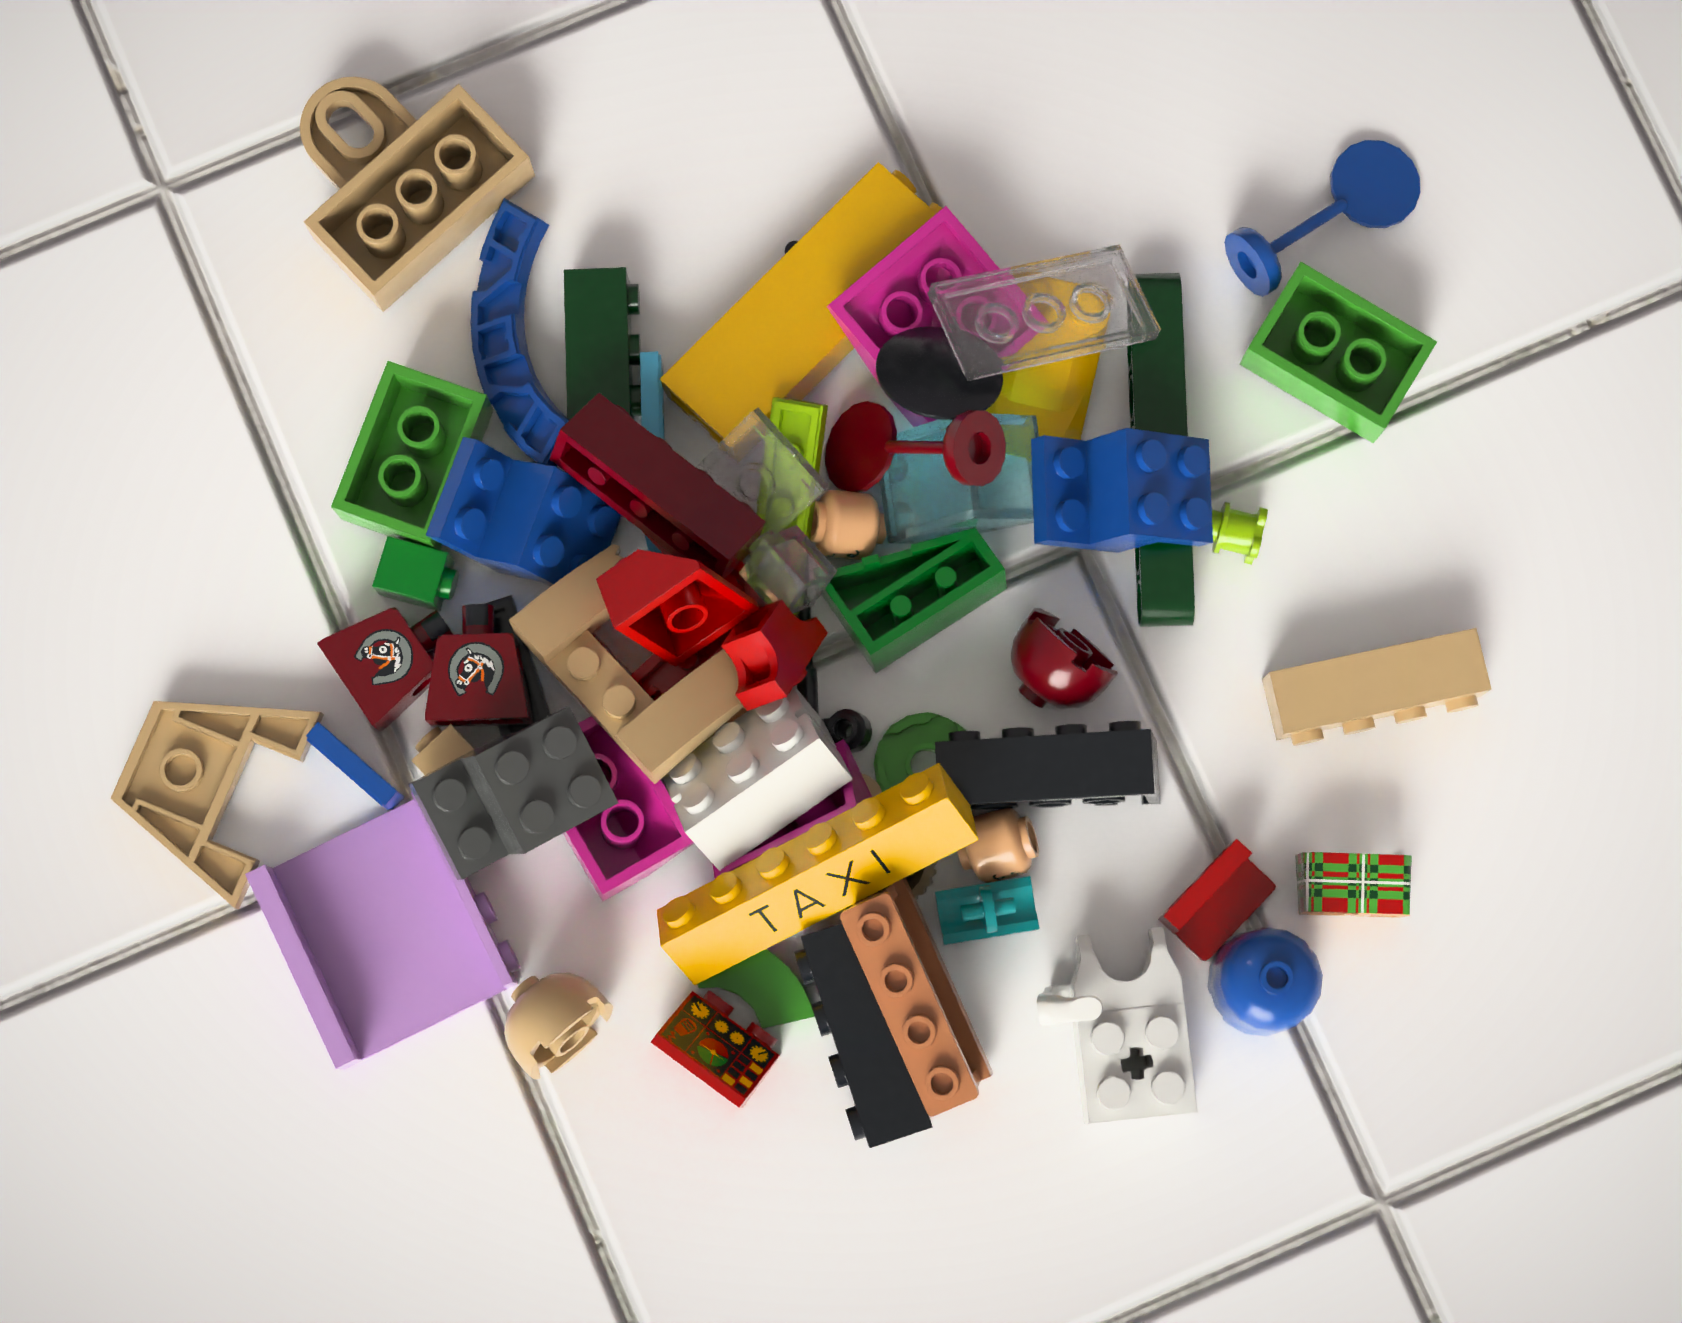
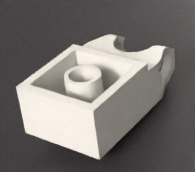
(1140, 1016)

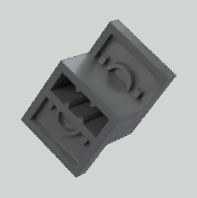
(513, 793)

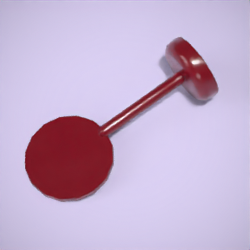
(866, 441)

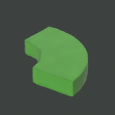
(766, 987)

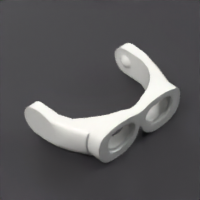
(1057, 1006)

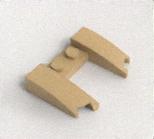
(651, 732)

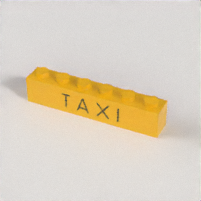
(816, 874)

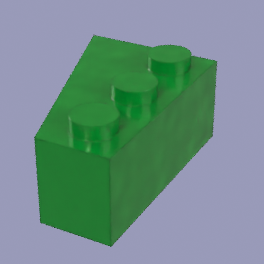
(913, 594)

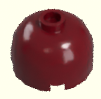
(1058, 664)

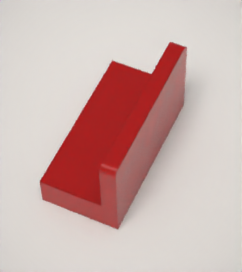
(1218, 901)

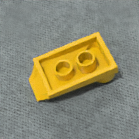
(1052, 392)

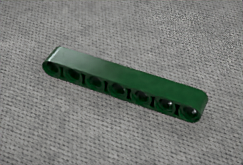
(1160, 405)

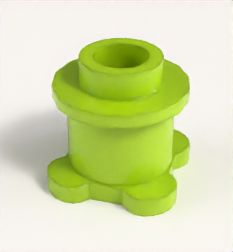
(1238, 531)

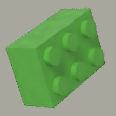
(1338, 352)
(408, 452)

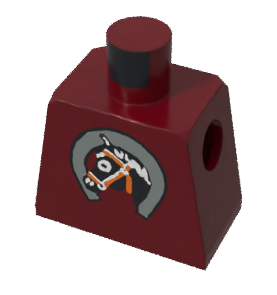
(385, 661)
(478, 676)

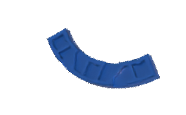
(500, 335)

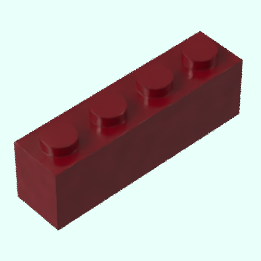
(655, 487)

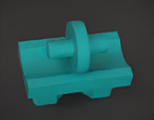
(986, 910)

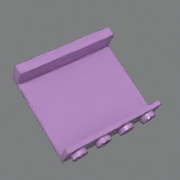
(382, 934)

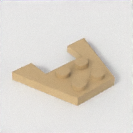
(186, 775)

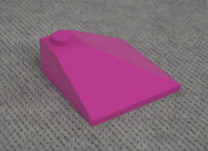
(895, 290)

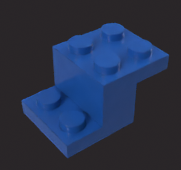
(1121, 491)
(519, 515)

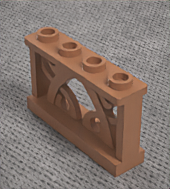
(917, 997)

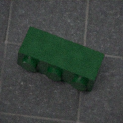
(600, 338)

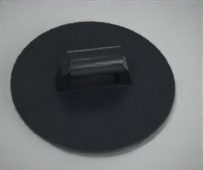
(925, 377)

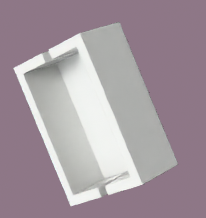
(755, 777)

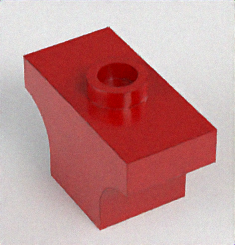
(771, 653)

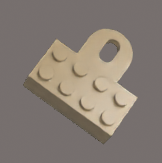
(411, 187)

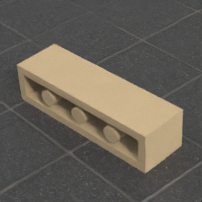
(1377, 685)

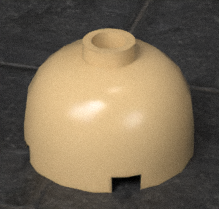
(553, 1020)

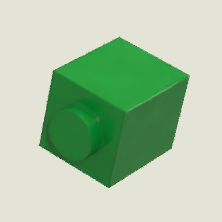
(415, 574)

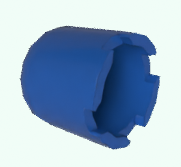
(1265, 981)

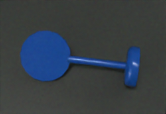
(1370, 185)

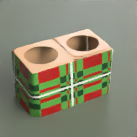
(1353, 884)

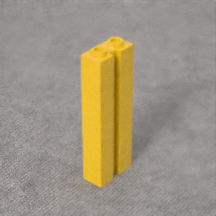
(781, 332)

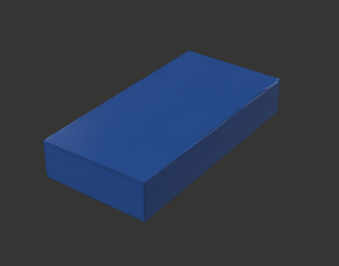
(354, 767)

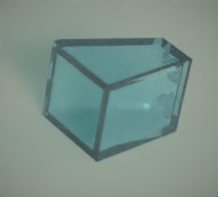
(928, 503)

